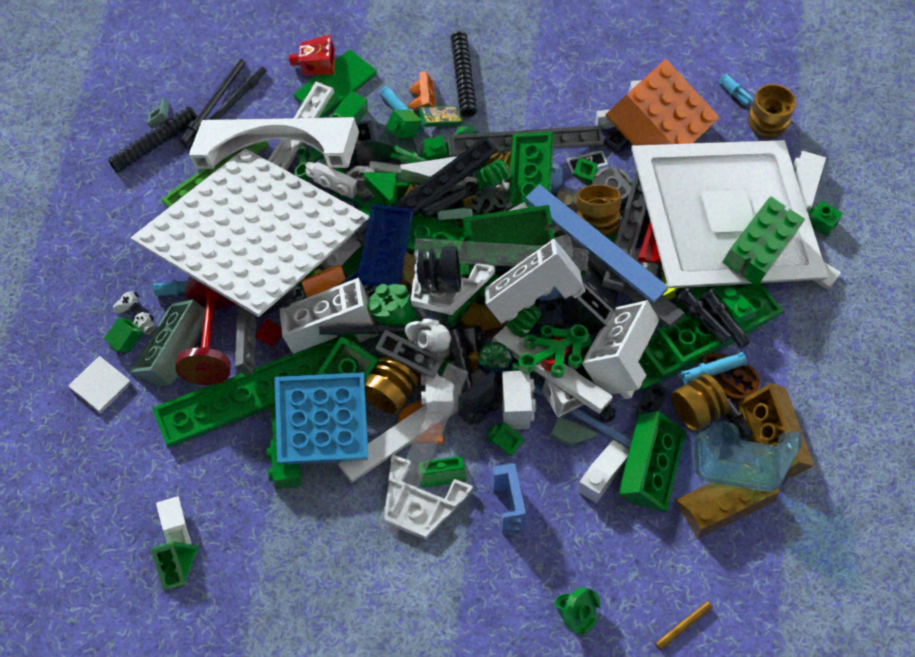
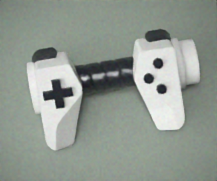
(142, 320)

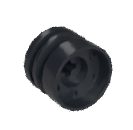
(440, 270)

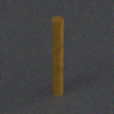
(683, 625)

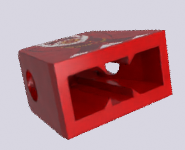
(315, 56)

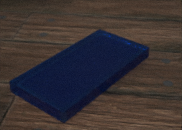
(385, 245)

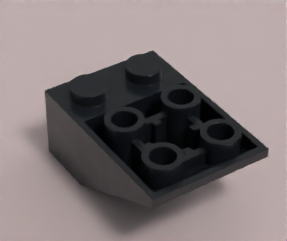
(377, 142)
(594, 306)

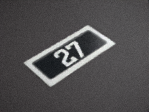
(596, 157)

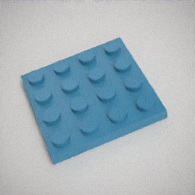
(321, 418)

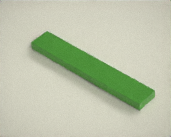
(195, 180)

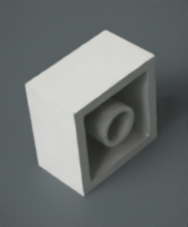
(517, 399)

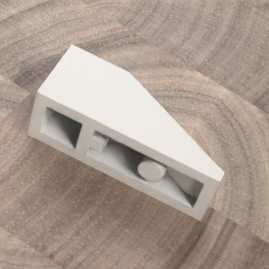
(422, 171)
(808, 174)
(603, 471)

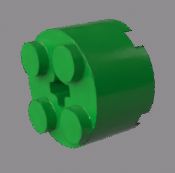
(392, 305)

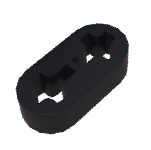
(647, 399)

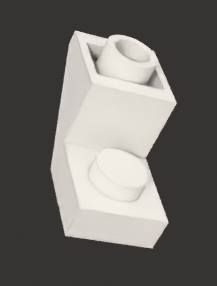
(173, 521)

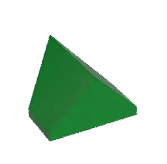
(383, 186)
(173, 563)

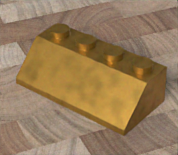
(769, 416)
(720, 505)

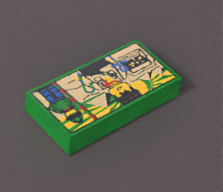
(440, 116)

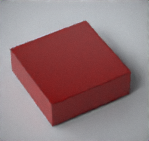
(269, 333)

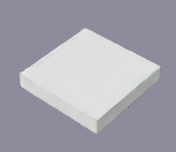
(99, 384)

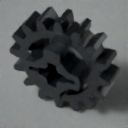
(487, 203)

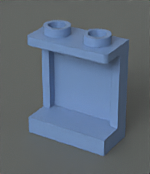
(506, 478)

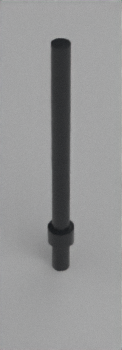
(250, 82)
(193, 126)
(343, 330)

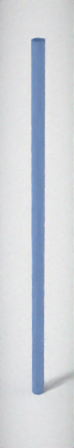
(589, 420)

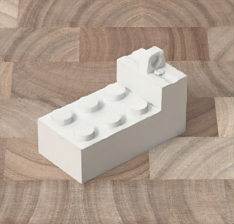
(531, 279)
(337, 305)
(618, 348)

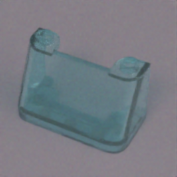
(745, 464)

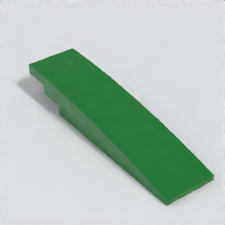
(688, 340)

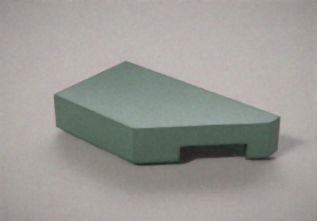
(159, 114)
(454, 213)
(570, 432)

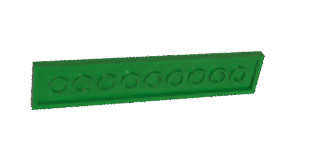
(237, 396)

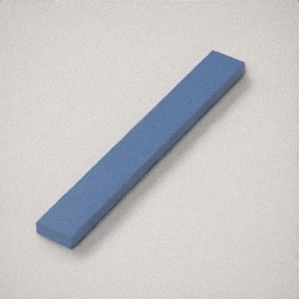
(599, 245)

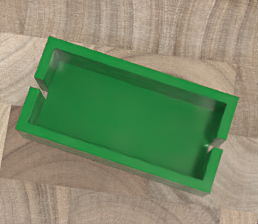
(511, 227)
(763, 240)

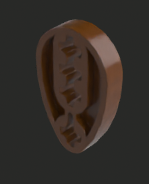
(746, 373)

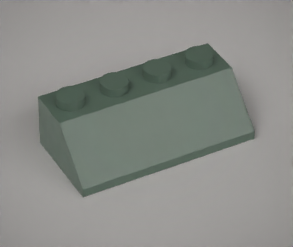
(173, 335)

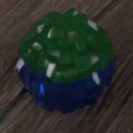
(495, 358)

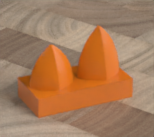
(425, 88)

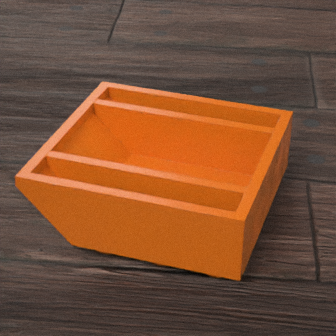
(662, 110)

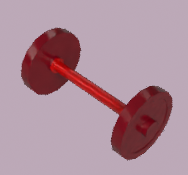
(204, 364)

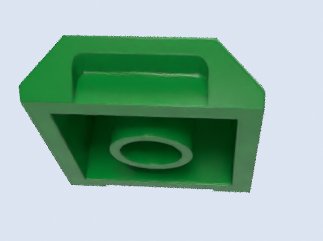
(349, 358)

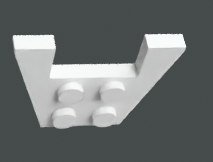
(450, 302)
(427, 509)

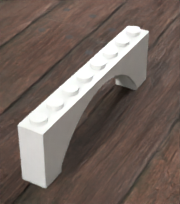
(221, 138)

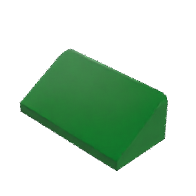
(444, 472)

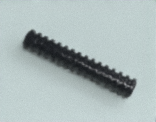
(463, 73)
(152, 139)

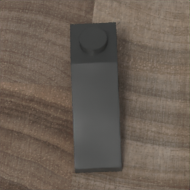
(409, 354)

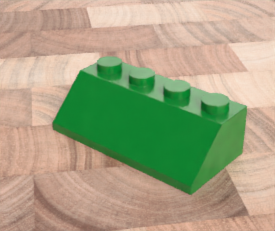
(652, 461)

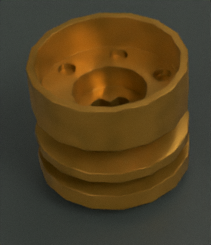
(771, 110)
(600, 207)
(389, 385)
(700, 402)

